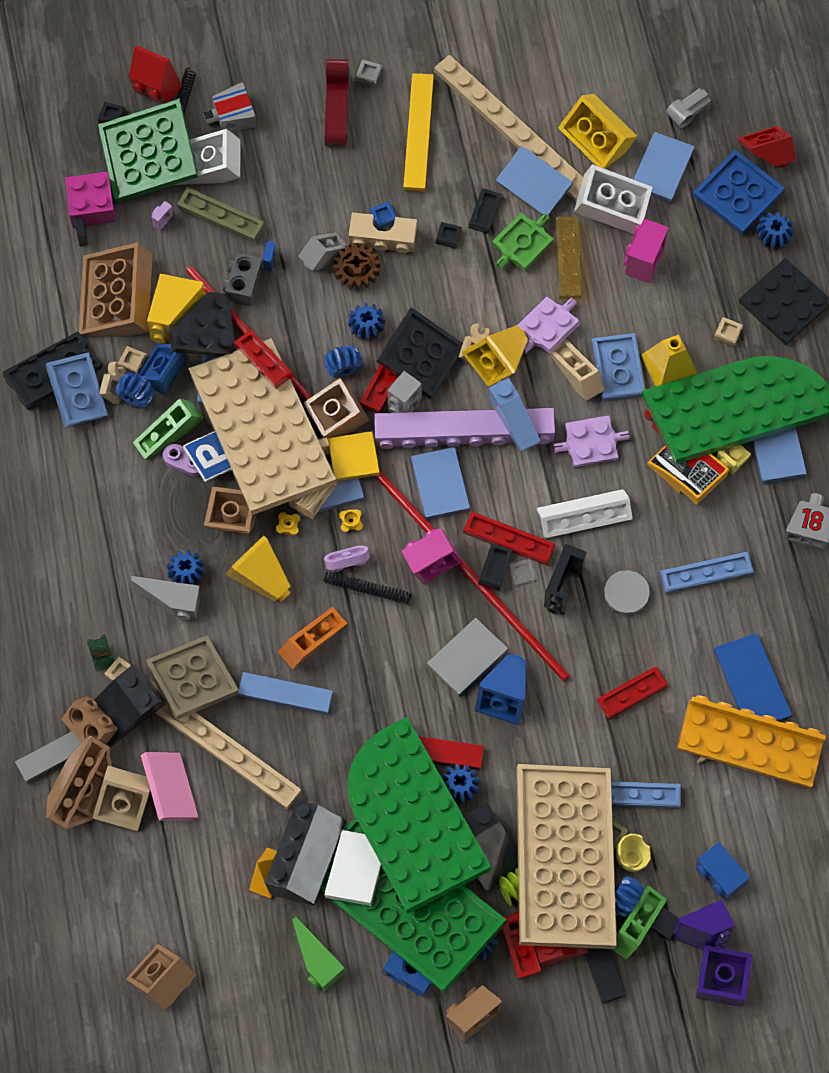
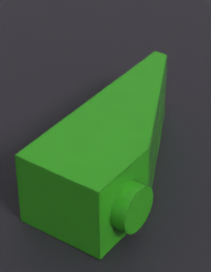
(168, 428)
(638, 922)
(319, 962)

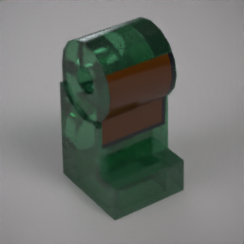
(100, 653)

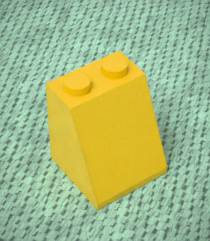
(171, 302)

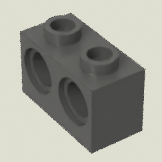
(247, 279)

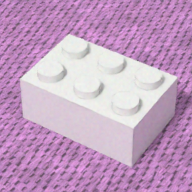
(613, 199)

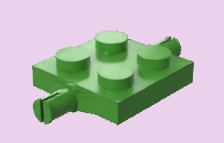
(522, 241)

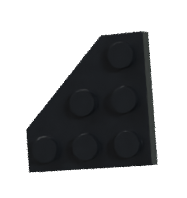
(205, 328)

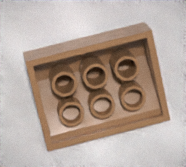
(116, 292)

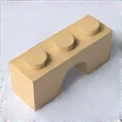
(398, 238)

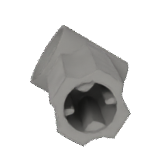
(684, 111)

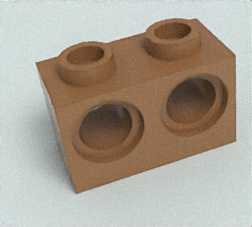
(87, 719)

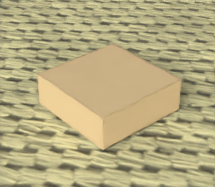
(728, 331)
(132, 360)

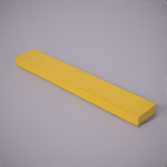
(418, 132)

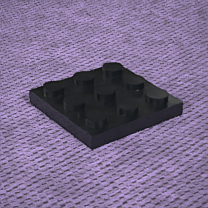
(785, 301)
(420, 351)

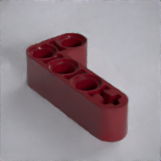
(336, 102)

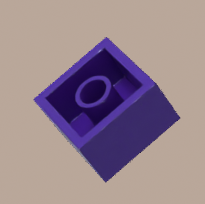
(723, 976)

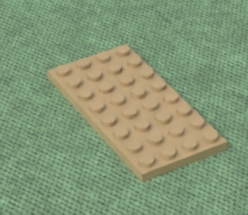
(261, 432)
(565, 857)

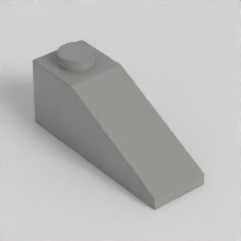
(174, 597)

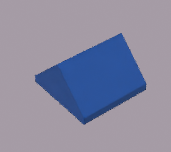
(162, 367)

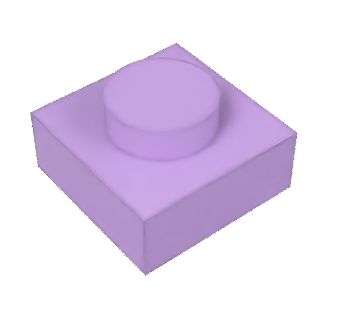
(162, 215)

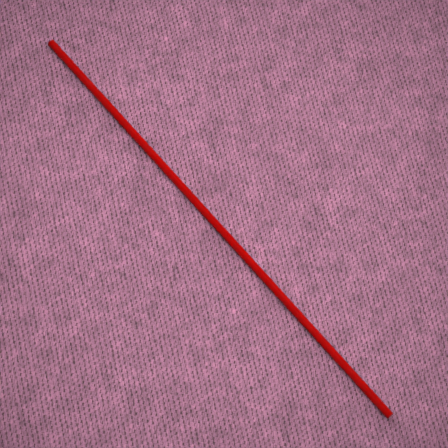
(420, 520)

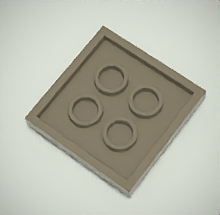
(191, 677)

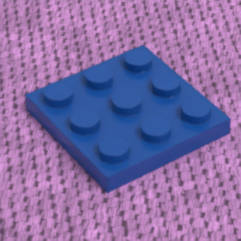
(738, 192)

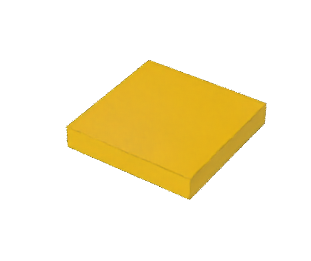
(353, 456)

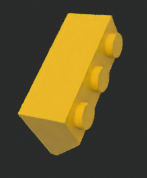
(597, 131)

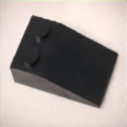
(129, 701)
(494, 844)

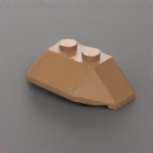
(79, 784)

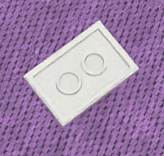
(353, 870)

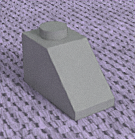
(321, 250)

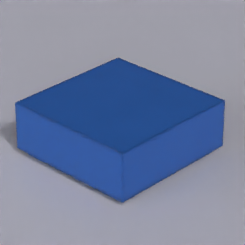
(383, 215)
(269, 255)

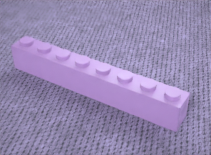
(454, 428)

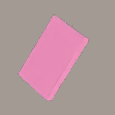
(169, 786)

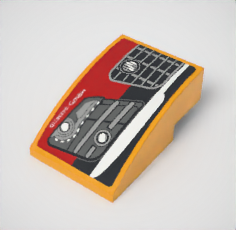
(692, 478)

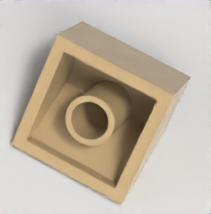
(122, 798)

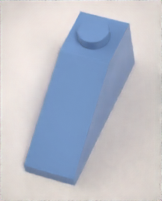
(513, 414)

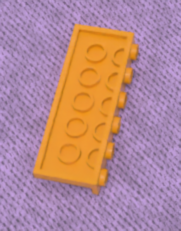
(751, 741)

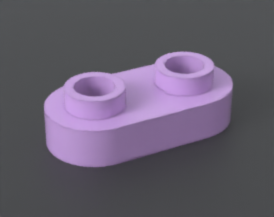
(181, 461)
(344, 558)

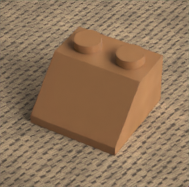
(336, 410)
(228, 511)
(161, 977)
(473, 1012)

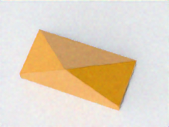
(261, 872)

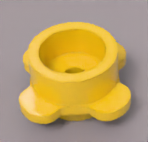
(355, 515)
(291, 529)

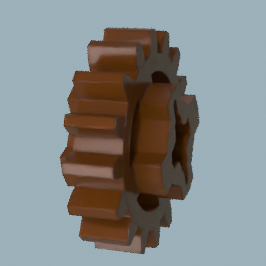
(352, 257)

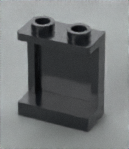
(570, 560)

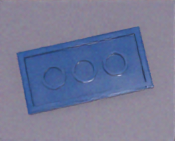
(752, 677)

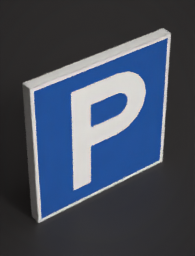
(208, 456)

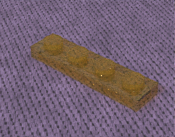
(568, 257)

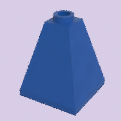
(503, 690)

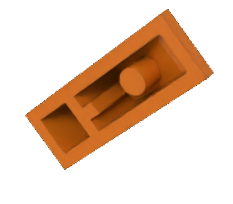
(312, 637)

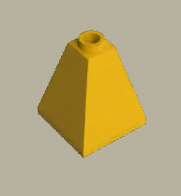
(497, 354)
(668, 361)
(261, 571)

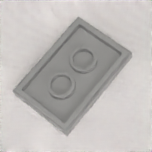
(467, 657)

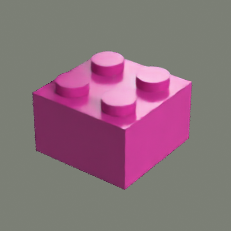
(90, 198)
(645, 250)
(431, 555)

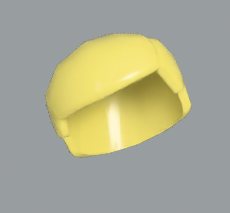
(633, 853)

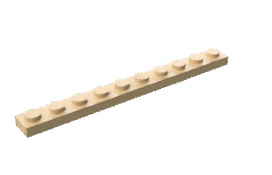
(503, 119)
(223, 748)

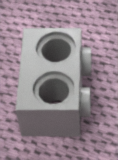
(404, 394)

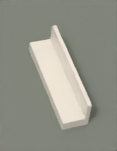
(585, 513)

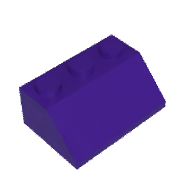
(706, 926)

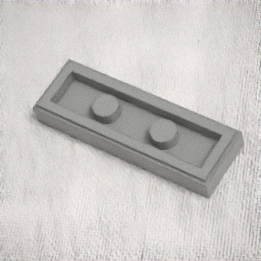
(47, 757)

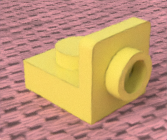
(733, 457)

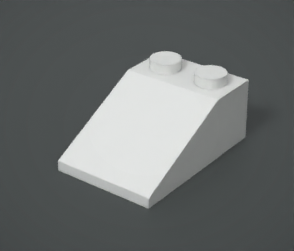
(216, 158)

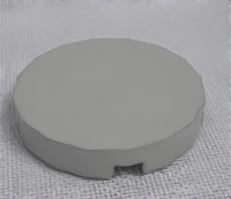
(626, 592)

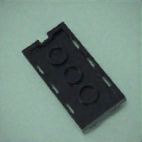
(32, 381)

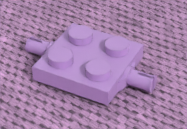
(549, 325)
(591, 441)

